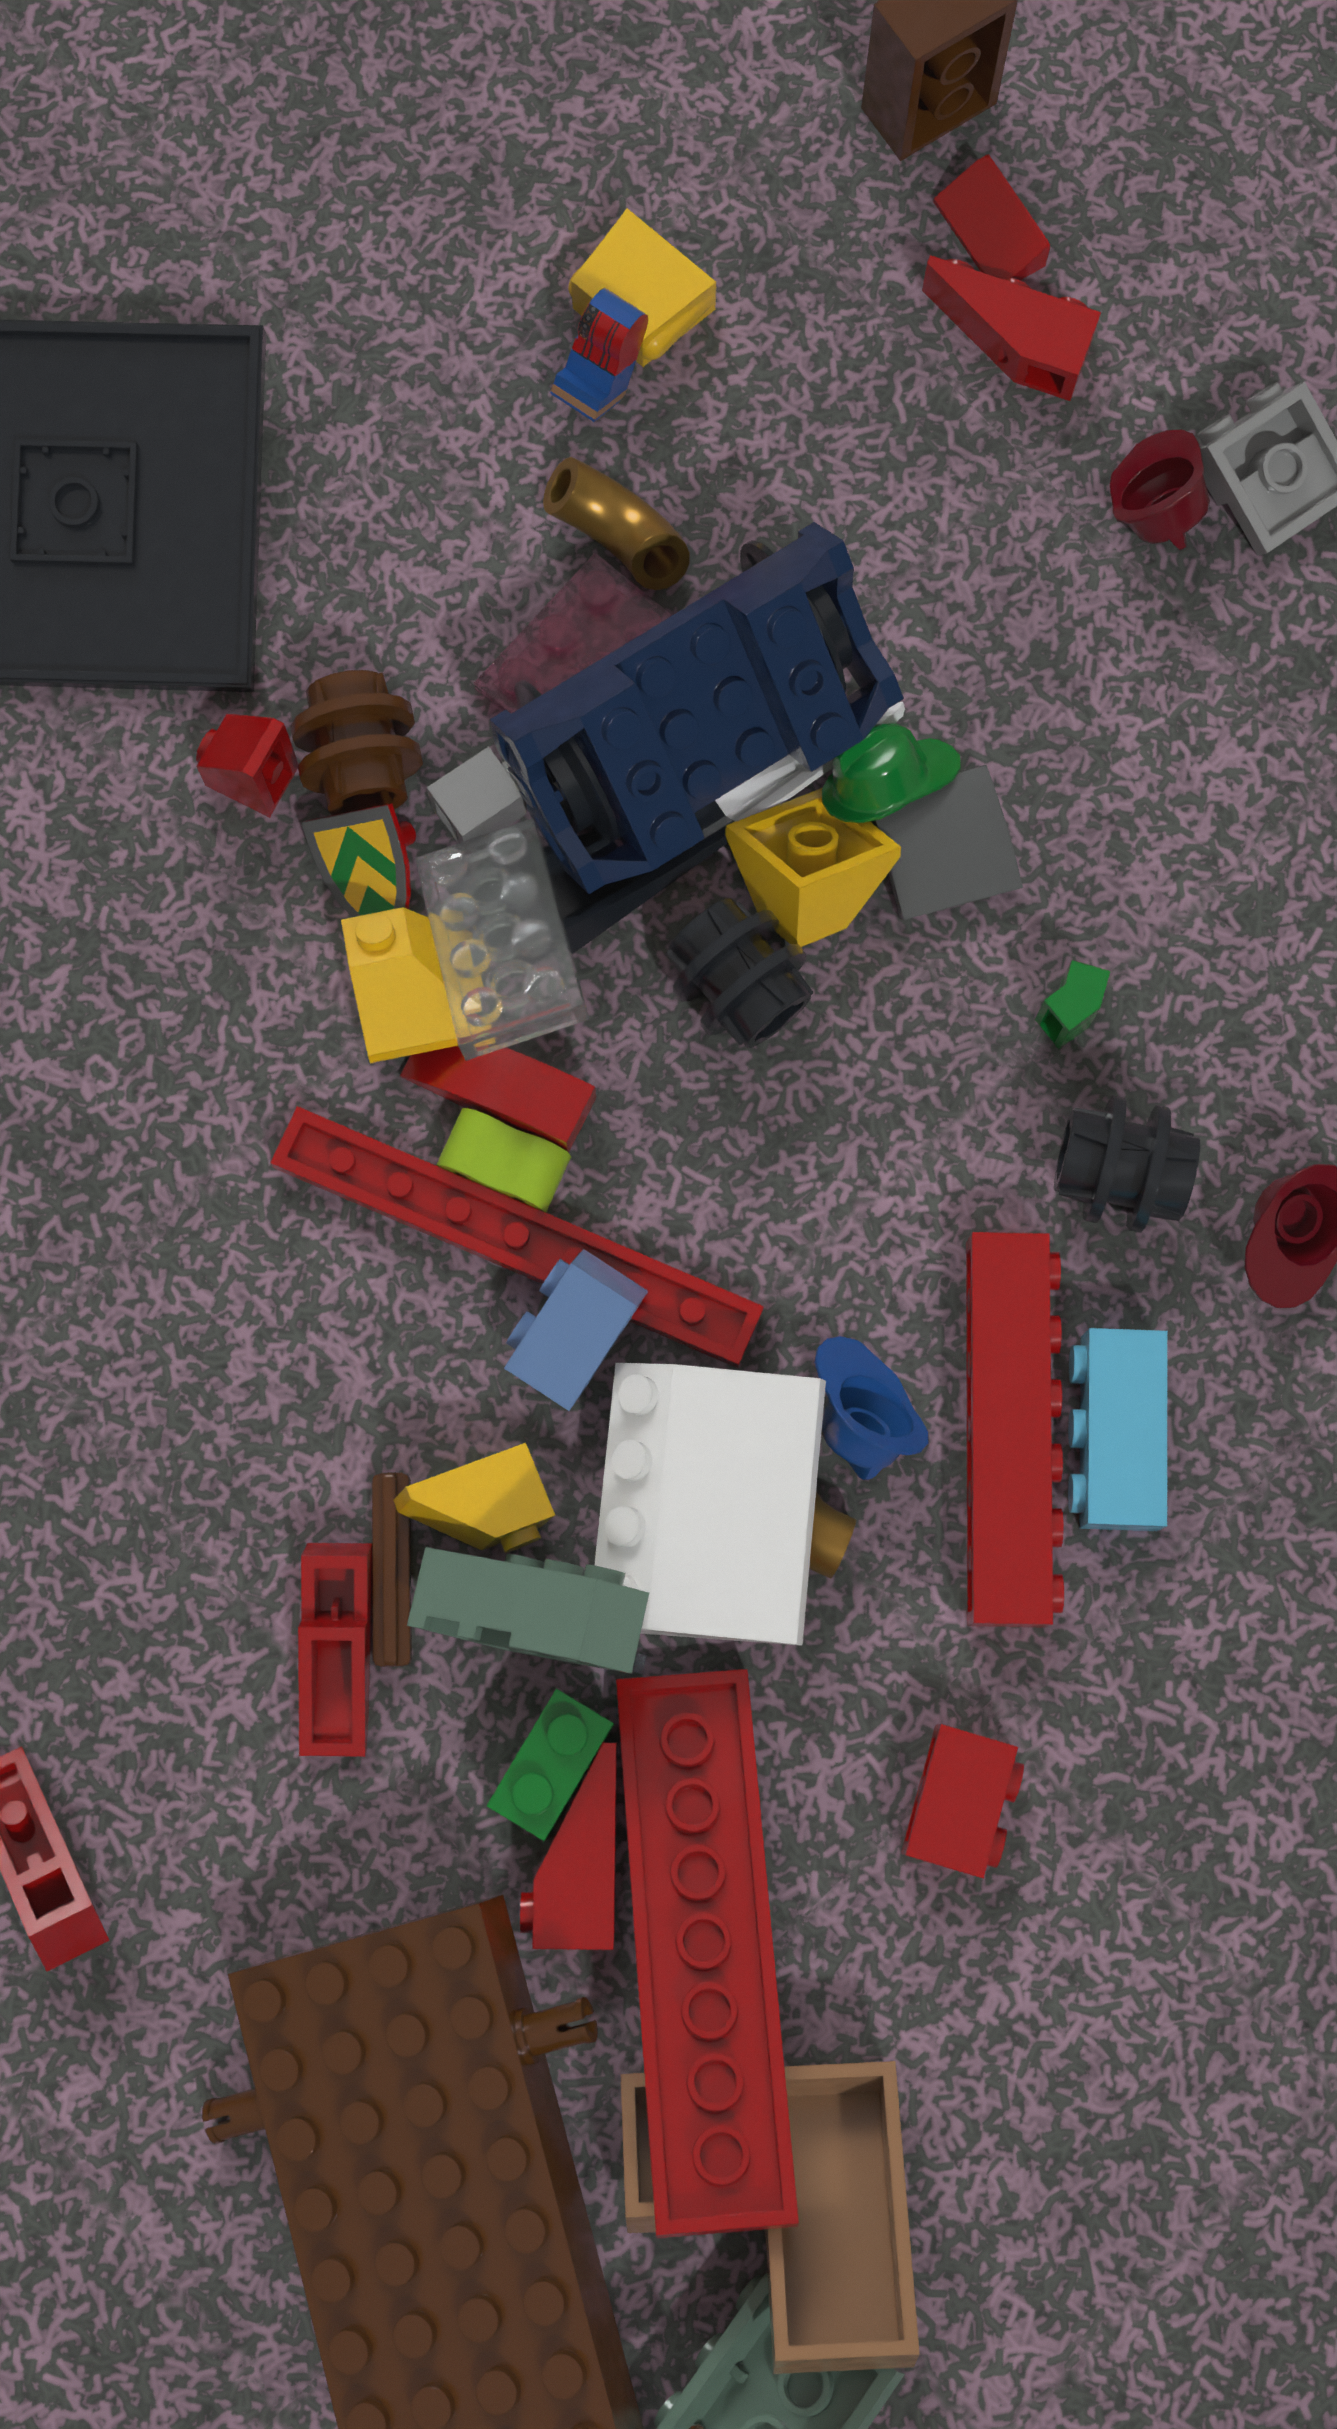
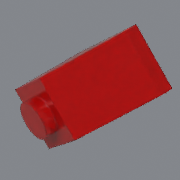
(248, 761)

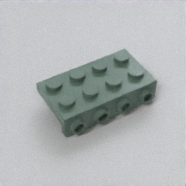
(741, 2392)

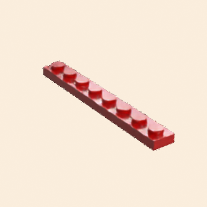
(507, 1231)

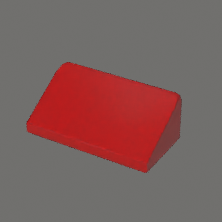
(993, 222)

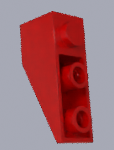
(1023, 331)

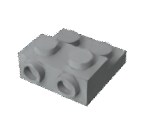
(1273, 465)

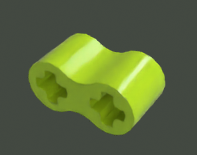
(504, 1159)

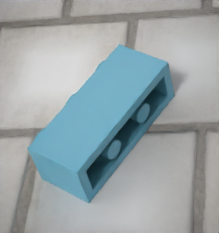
(1120, 1429)

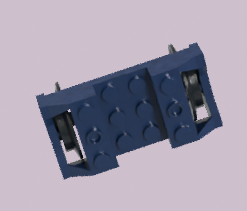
(698, 710)

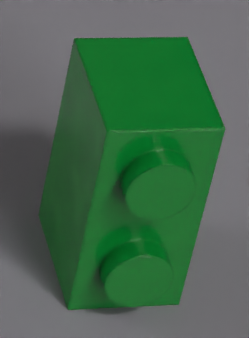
(550, 1765)

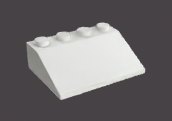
(712, 1498)

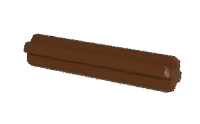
(390, 1573)

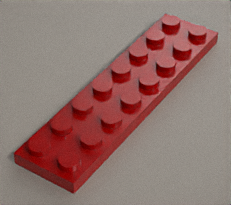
(705, 1957)

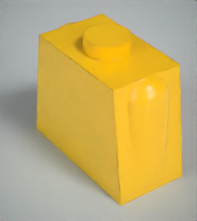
(651, 277)

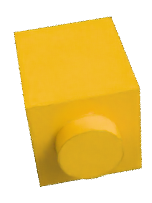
(483, 1501)

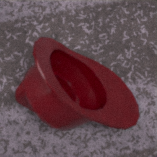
(1161, 488)
(1294, 1237)

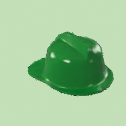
(887, 774)

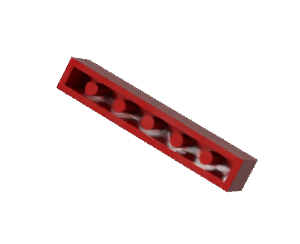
(1010, 1430)

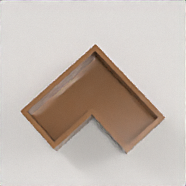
(846, 2271)

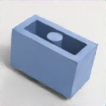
(574, 1329)

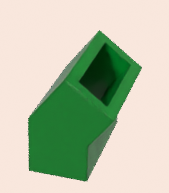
(1075, 1003)

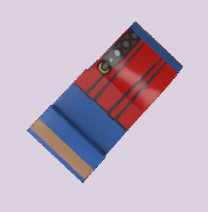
(601, 356)

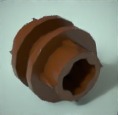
(356, 742)

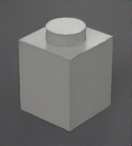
(477, 797)

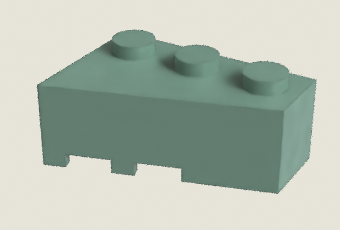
(531, 1607)

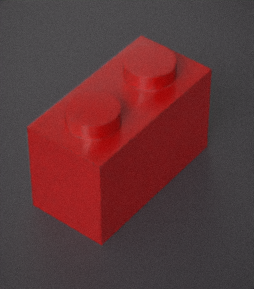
(962, 1801)

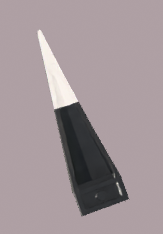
(593, 913)

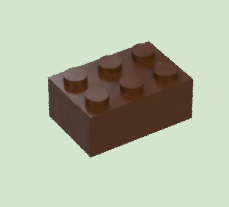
(933, 66)

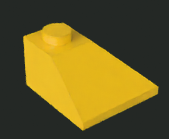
(810, 866)
(397, 984)

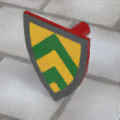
(363, 858)

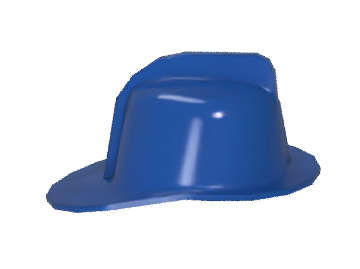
(866, 1408)

